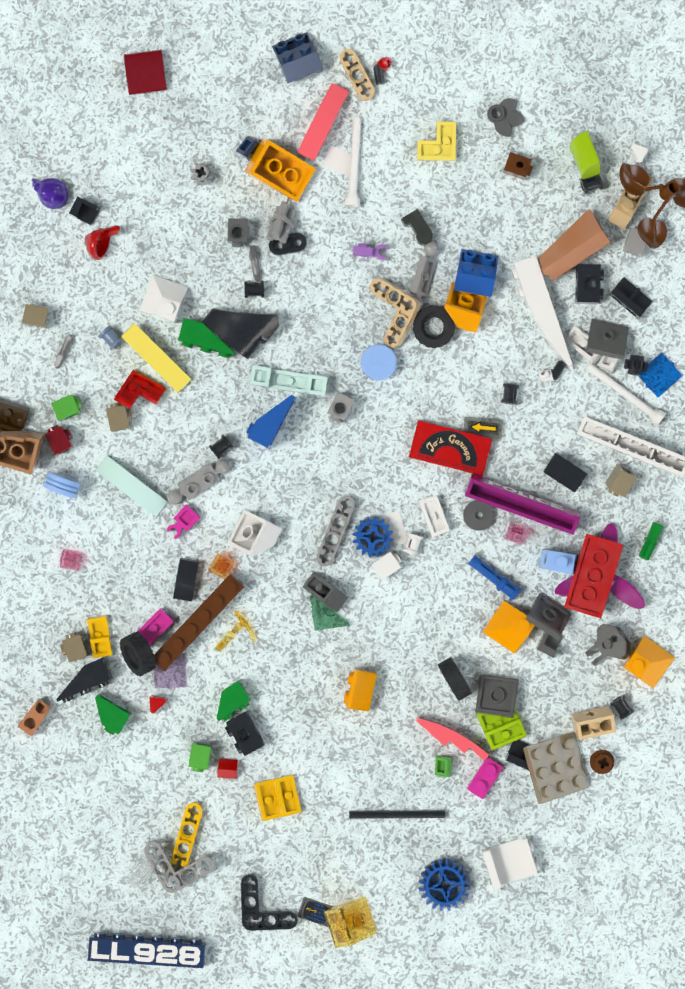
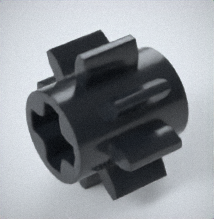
(635, 365)

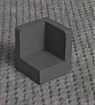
(548, 644)

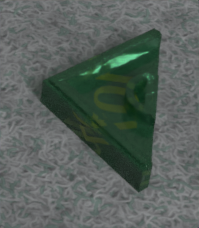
(324, 616)

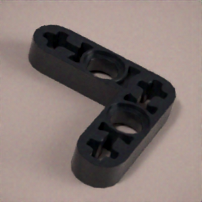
(254, 911)

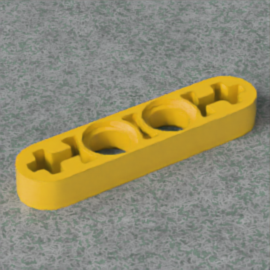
(184, 838)

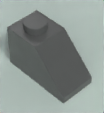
(325, 592)

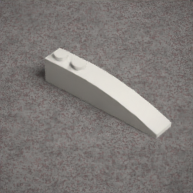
(538, 301)
(633, 447)

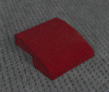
(145, 72)

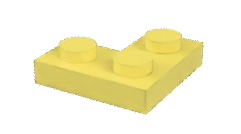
(443, 148)

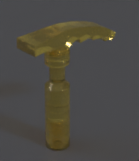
(229, 636)

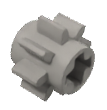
(199, 168)

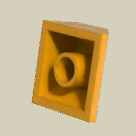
(465, 308)
(508, 627)
(648, 661)

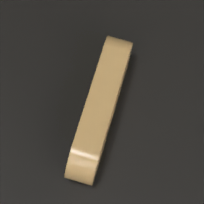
(345, 65)

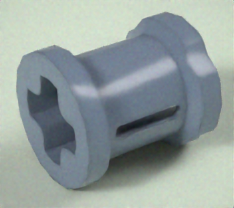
(110, 337)

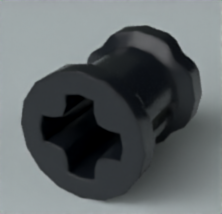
(591, 183)
(254, 289)
(510, 394)
(220, 446)
(622, 707)

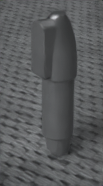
(253, 255)
(63, 352)

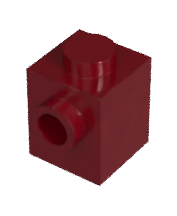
(59, 439)

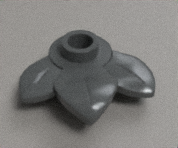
(508, 116)

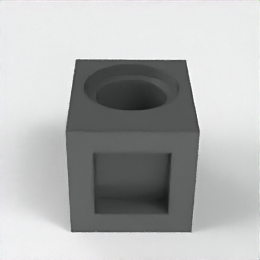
(233, 224)

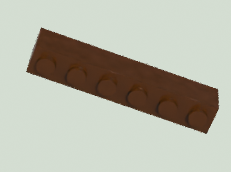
(198, 622)

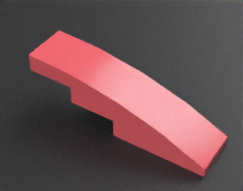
(323, 121)
(445, 735)

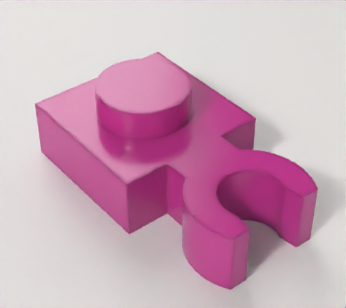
(185, 519)

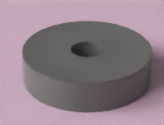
(474, 523)

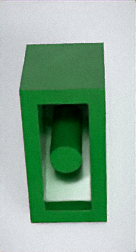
(111, 715)

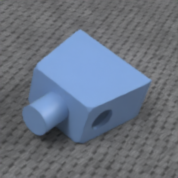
(558, 561)

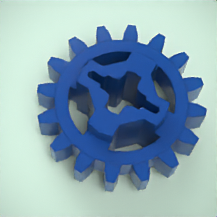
(371, 546)

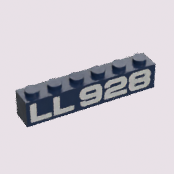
(146, 950)

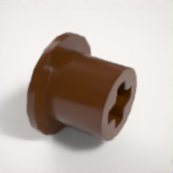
(601, 761)

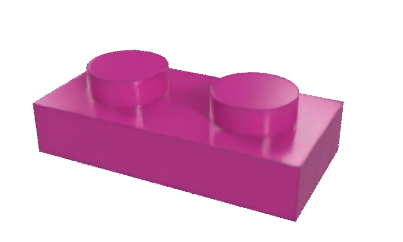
(155, 626)
(484, 777)

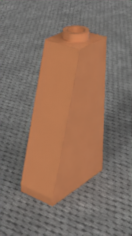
(573, 246)

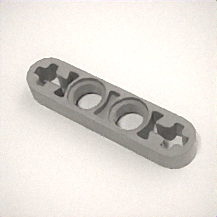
(339, 532)

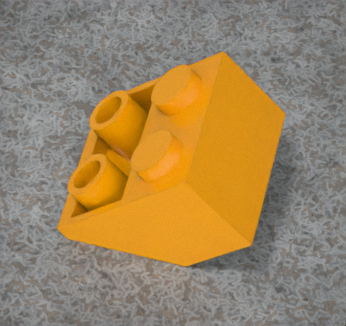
(361, 689)

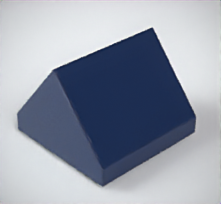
(248, 148)

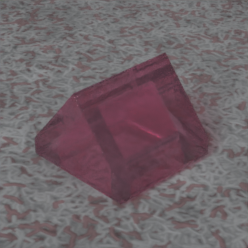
(516, 533)
(70, 559)

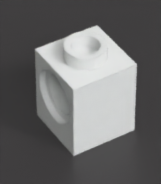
(387, 565)

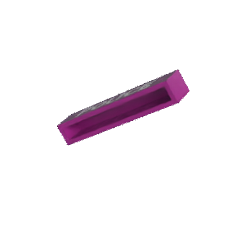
(522, 504)

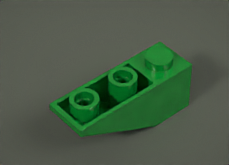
(197, 334)

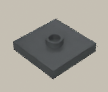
(607, 339)
(548, 616)
(497, 696)

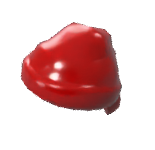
(98, 241)

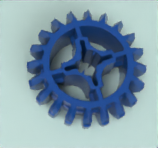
(435, 886)

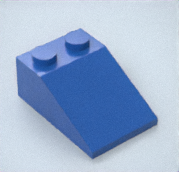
(267, 426)

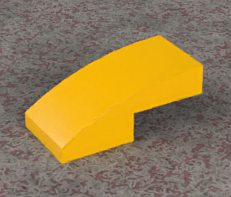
(99, 636)

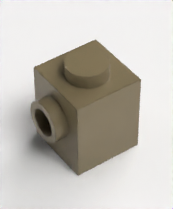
(119, 417)
(620, 481)
(74, 647)

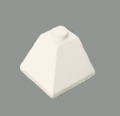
(164, 298)
(253, 534)

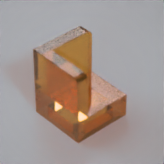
(221, 566)

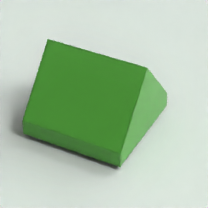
(443, 766)

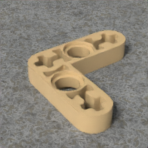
(402, 310)

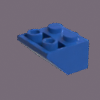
(476, 273)

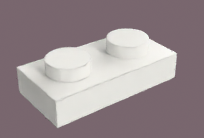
(434, 516)

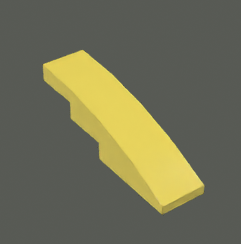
(155, 357)

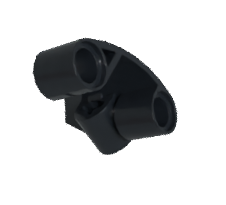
(242, 330)

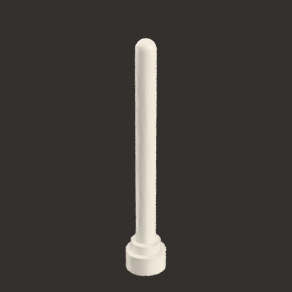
(352, 198)
(655, 415)

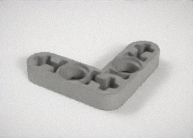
(177, 875)

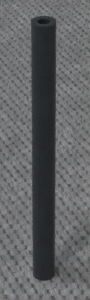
(396, 814)

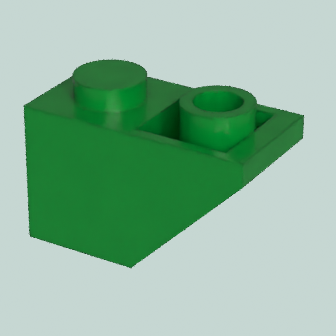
(232, 699)

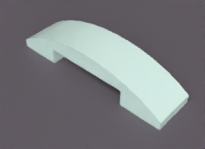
(288, 381)
(131, 486)

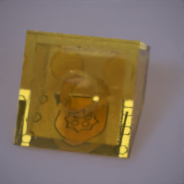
(350, 922)

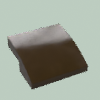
(12, 416)

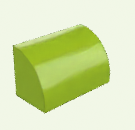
(585, 155)

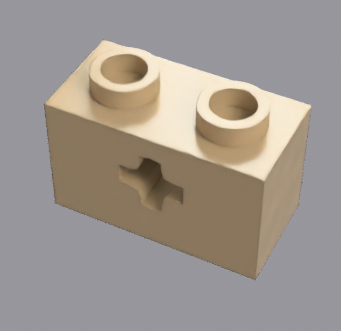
(593, 722)

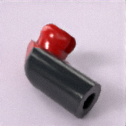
(380, 68)

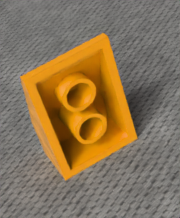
(279, 170)

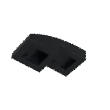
(185, 579)

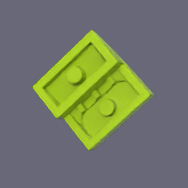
(501, 730)

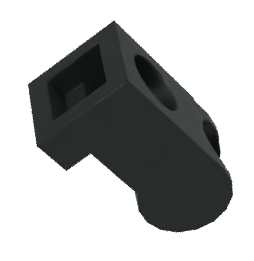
(419, 226)

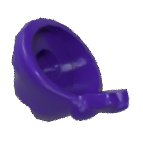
(51, 192)

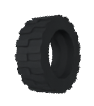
(419, 329)
(137, 654)
(454, 678)

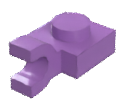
(364, 251)

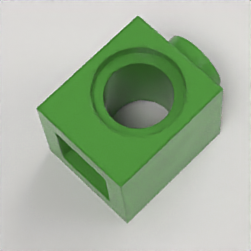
(67, 407)
(199, 757)

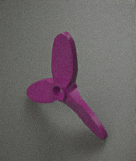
(620, 587)

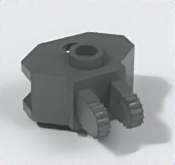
(608, 646)

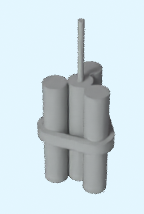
(281, 223)

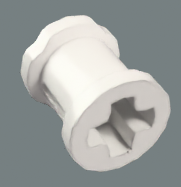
(412, 544)

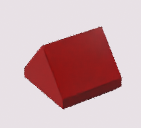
(156, 702)
(227, 768)

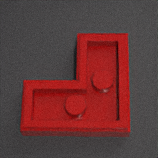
(136, 386)

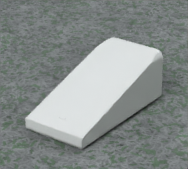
(579, 344)

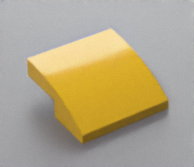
(277, 797)

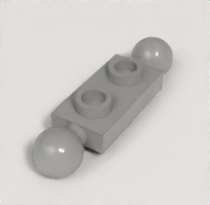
(424, 273)
(199, 481)

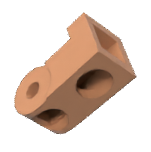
(34, 717)

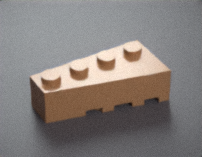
(20, 450)

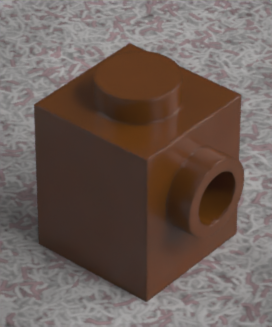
(518, 166)

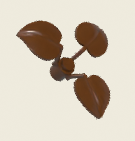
(634, 181)

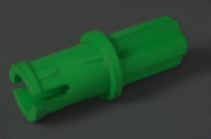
(651, 541)

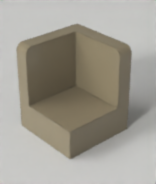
(35, 316)

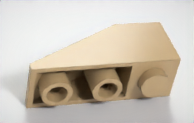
(626, 207)

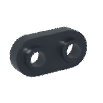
(288, 247)

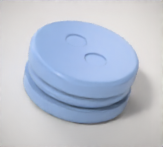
(378, 362)
(61, 484)

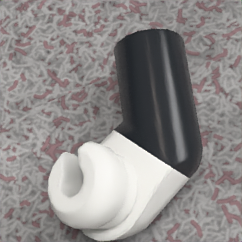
(552, 374)

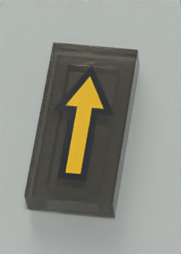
(483, 427)

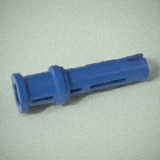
(502, 583)

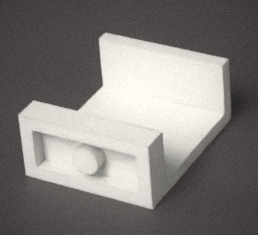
(510, 862)

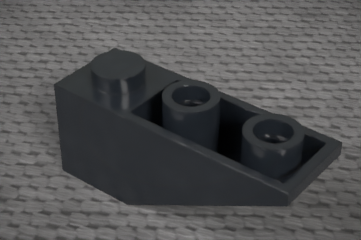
(89, 676)

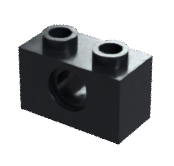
(582, 293)
(248, 745)

